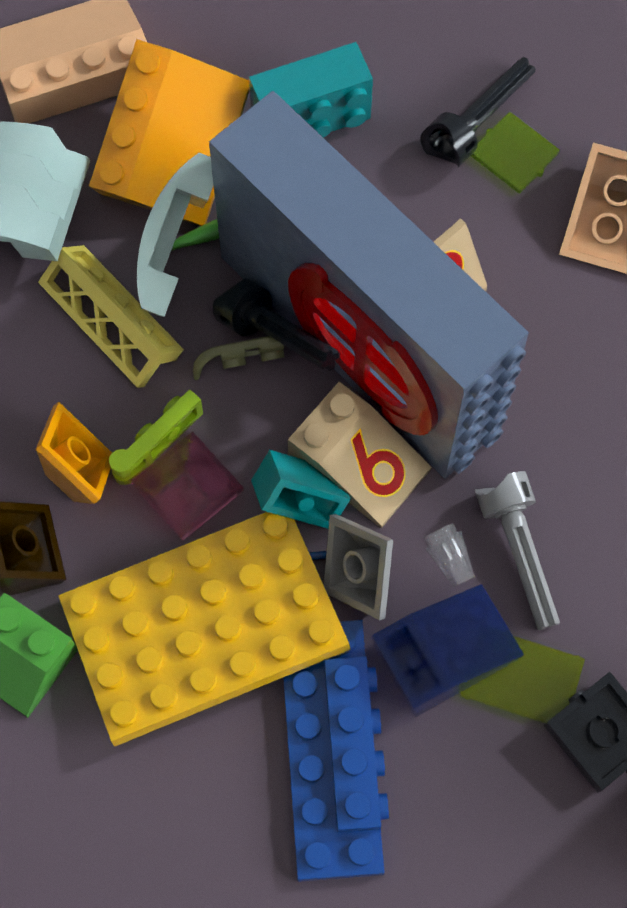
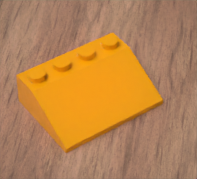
(161, 121)

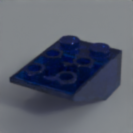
(446, 648)

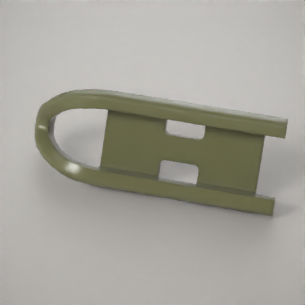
(234, 353)

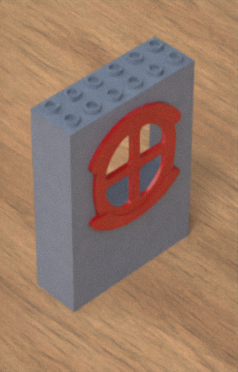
(367, 282)

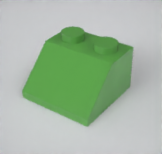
(30, 655)

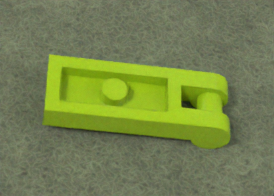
(156, 437)

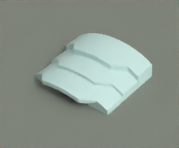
(188, 185)
(37, 189)

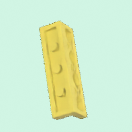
(120, 308)

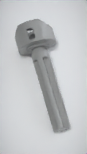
(508, 503)

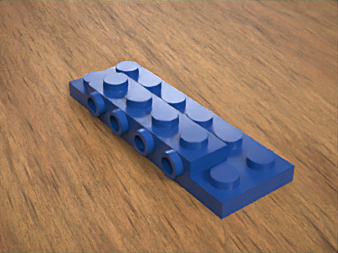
(336, 765)

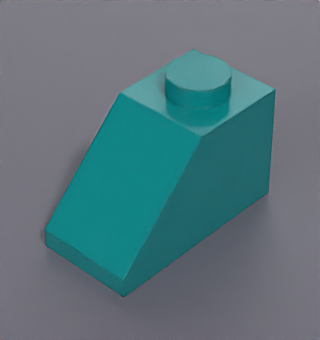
(297, 490)

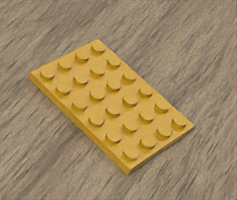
(202, 625)

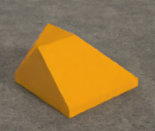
(73, 457)

